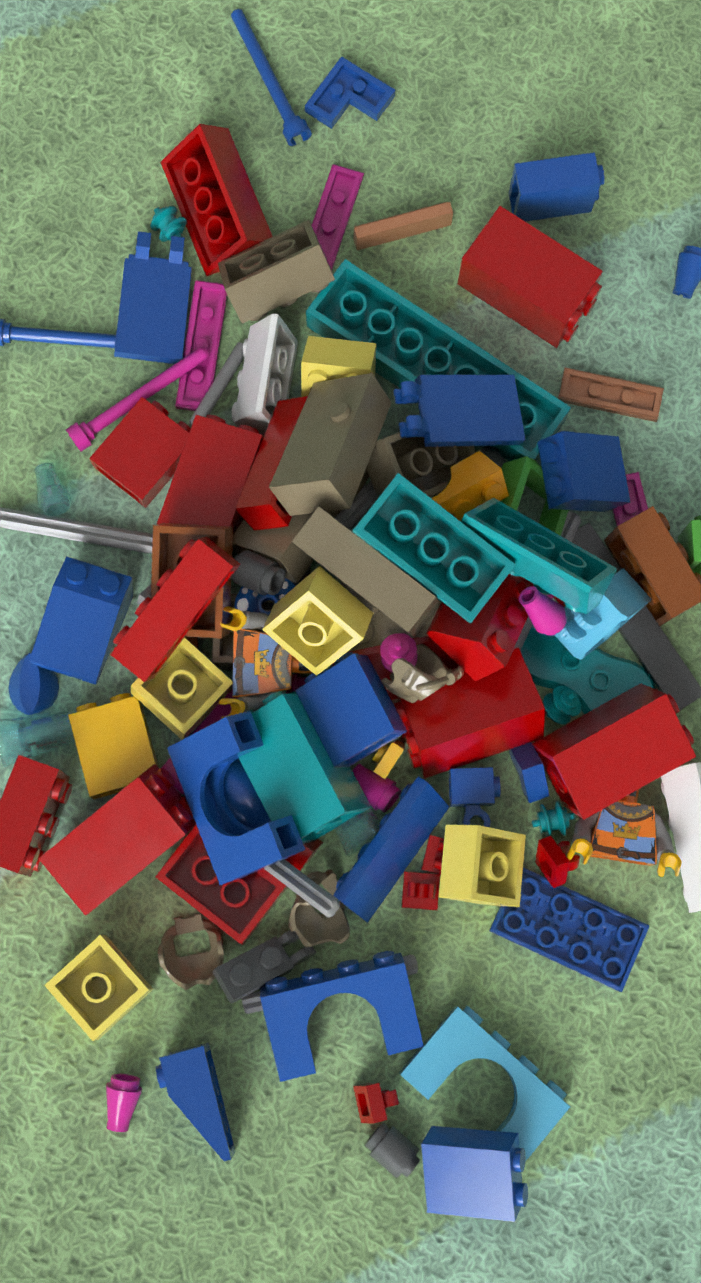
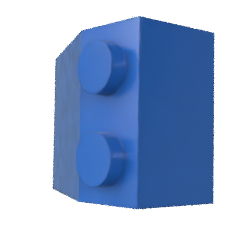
(82, 620)
(197, 1093)

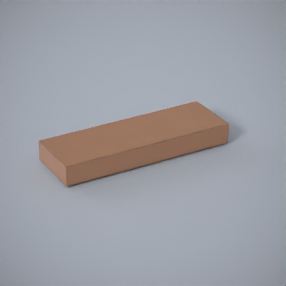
(403, 225)
(610, 394)

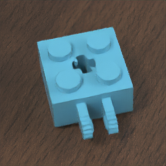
(619, 604)

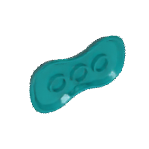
(593, 678)

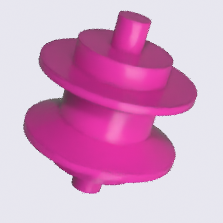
(398, 646)

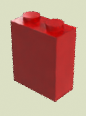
(142, 451)

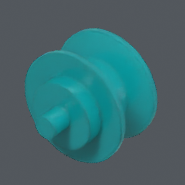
(166, 221)
(562, 704)
(553, 819)

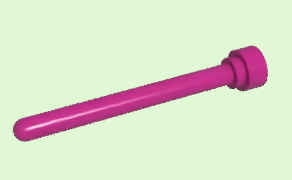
(84, 432)

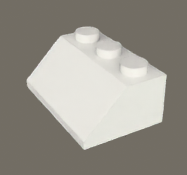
(265, 372)

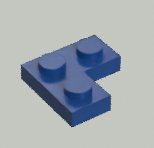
(348, 86)

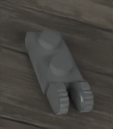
(259, 965)

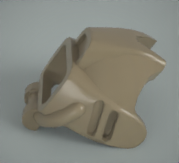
(423, 679)
(315, 927)
(193, 968)

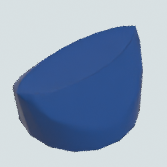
(32, 687)

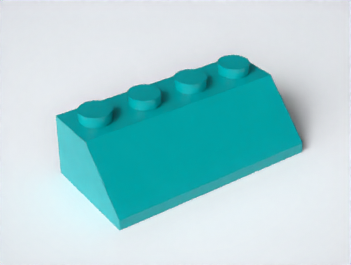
(434, 548)
(542, 556)

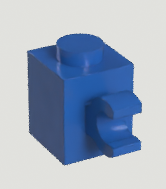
(473, 789)

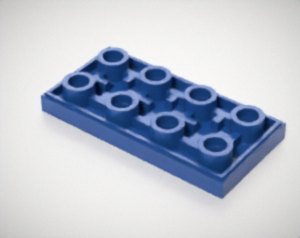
(391, 849)
(572, 930)

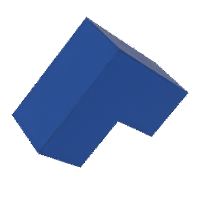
(530, 772)

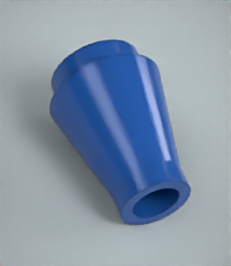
(688, 271)

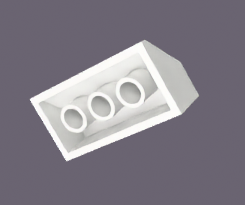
(683, 802)

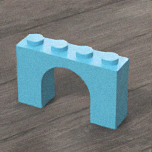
(460, 1039)

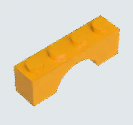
(472, 484)

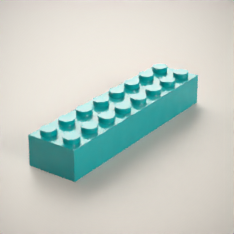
(418, 344)

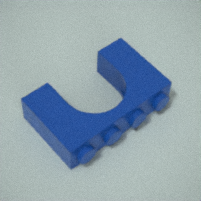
(201, 769)
(291, 1002)

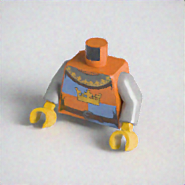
(258, 662)
(626, 834)

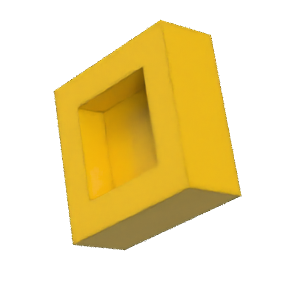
(387, 757)

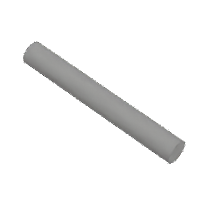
(220, 382)

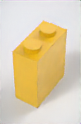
(112, 744)

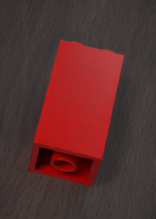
(530, 277)
(211, 474)
(473, 718)
(615, 749)
(120, 839)

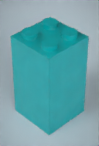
(297, 774)

